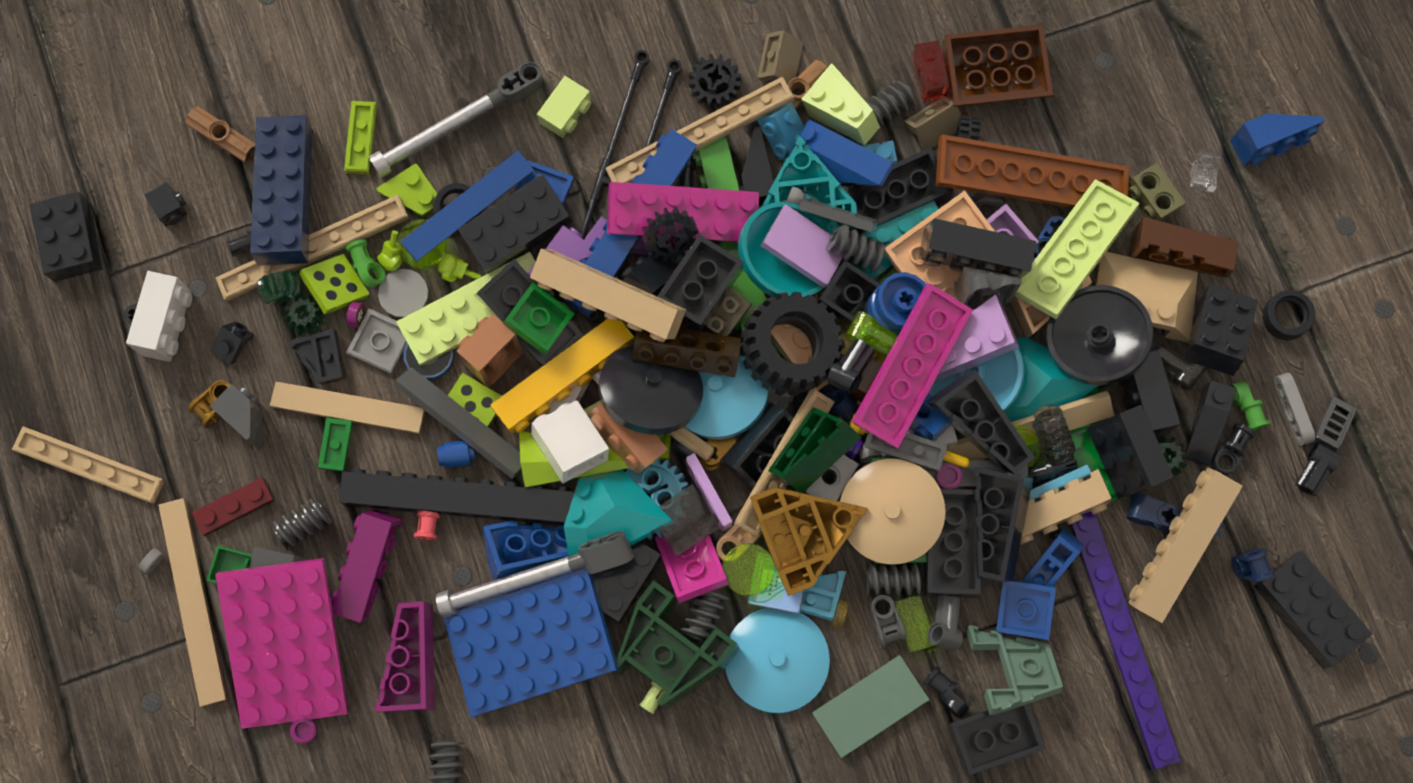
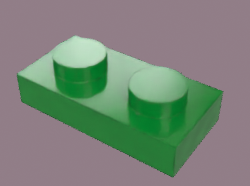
(335, 445)

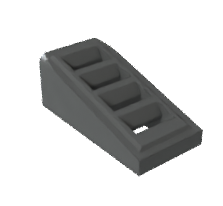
(1343, 427)

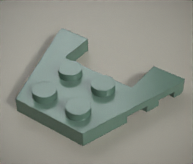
(1027, 668)

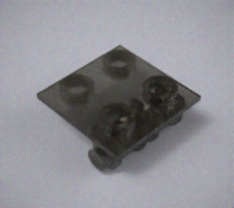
(690, 519)

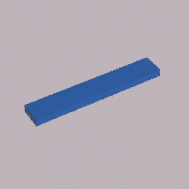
(467, 206)

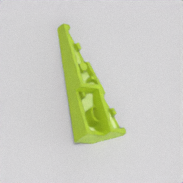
(538, 471)

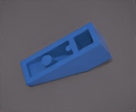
(1054, 559)

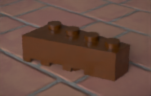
(1183, 248)

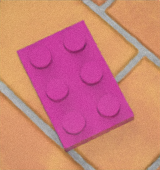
(694, 570)

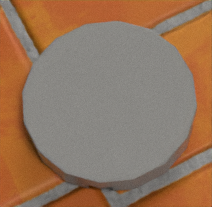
(403, 293)

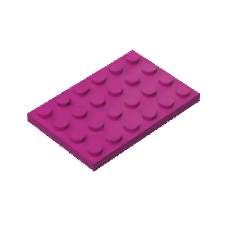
(282, 643)

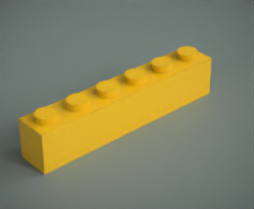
(561, 375)

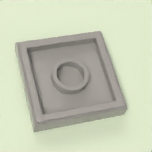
(378, 342)

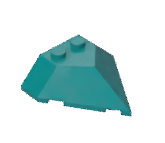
(811, 176)
(1043, 383)
(609, 505)

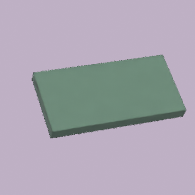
(870, 706)

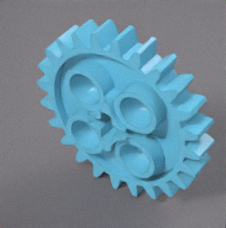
(656, 491)

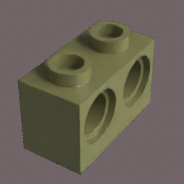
(1161, 191)

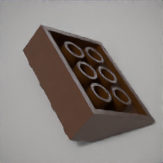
(997, 65)

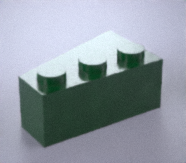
(813, 450)

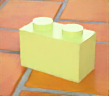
(564, 107)

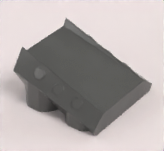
(979, 285)

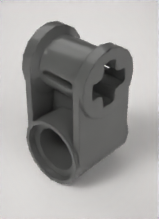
(887, 622)

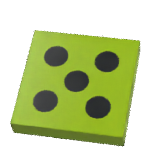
(334, 284)
(475, 398)

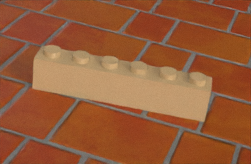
(608, 294)
(1184, 544)

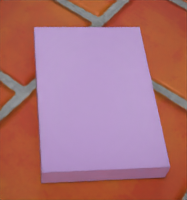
(802, 246)
(708, 492)

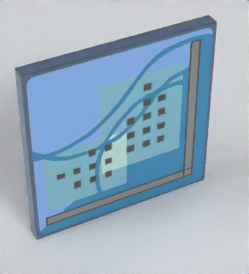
(777, 598)

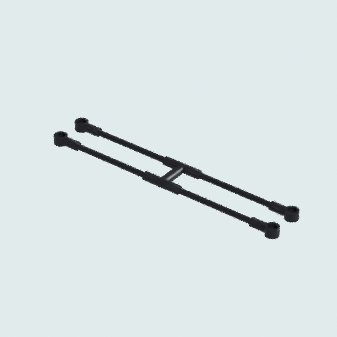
(602, 179)

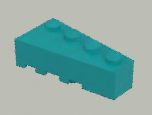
(891, 231)

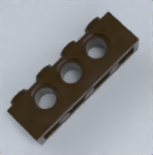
(690, 351)

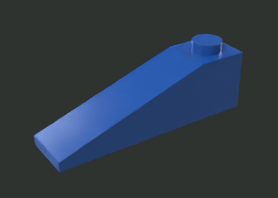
(844, 158)
(522, 547)

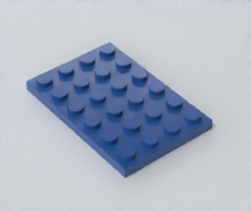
(530, 642)

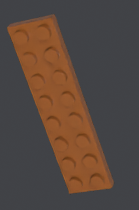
(1022, 172)

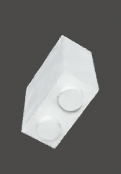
(569, 441)

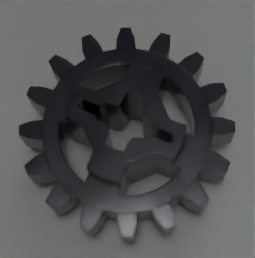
(706, 77)
(681, 238)

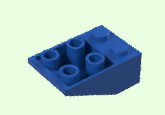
(1273, 135)

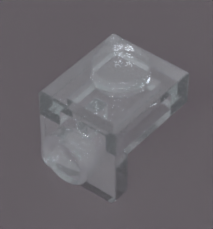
(1205, 171)

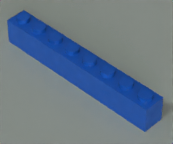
(661, 169)

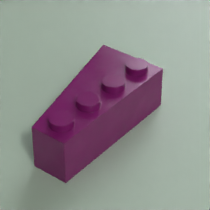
(365, 564)
(410, 661)

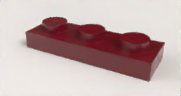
(233, 506)

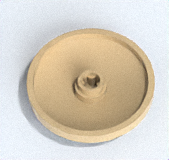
(902, 511)

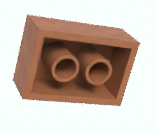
(489, 350)

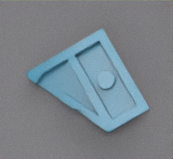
(823, 596)

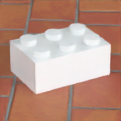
(159, 316)

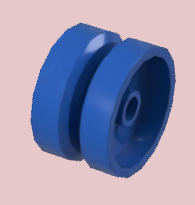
(895, 300)

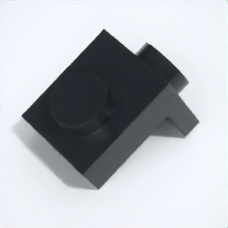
(231, 341)

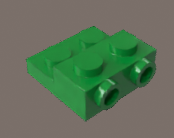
(538, 318)

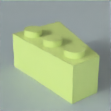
(840, 106)

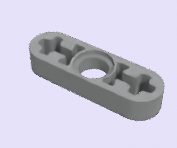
(1294, 409)

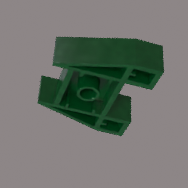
(665, 653)

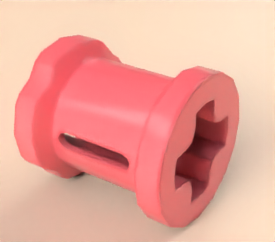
(426, 525)

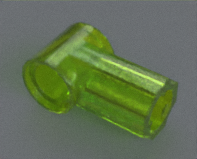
(868, 330)

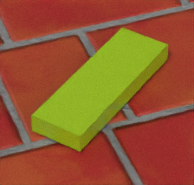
(360, 137)

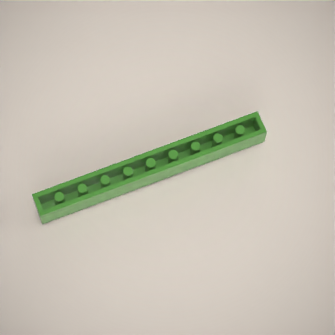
(720, 174)

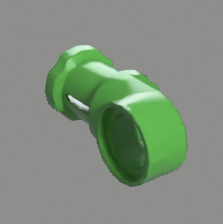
(364, 263)
(1252, 409)

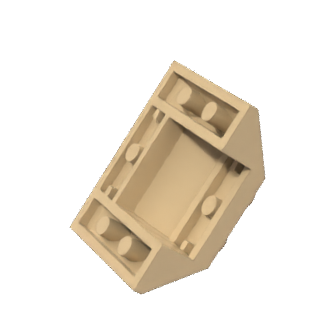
(1161, 288)

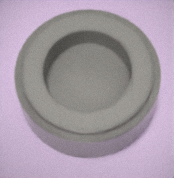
(150, 561)

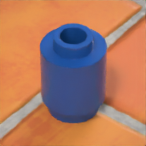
(455, 454)

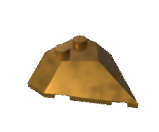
(802, 533)

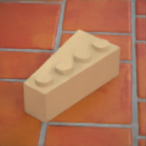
(1065, 505)

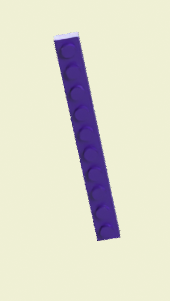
(1125, 643)

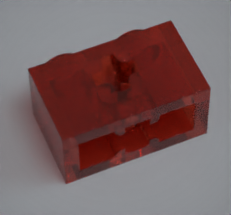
(930, 70)

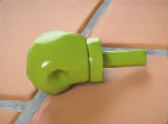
(391, 257)
(454, 267)

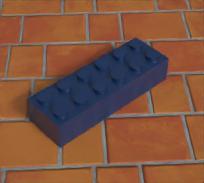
(281, 190)

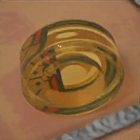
(840, 613)

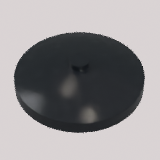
(1101, 335)
(648, 395)

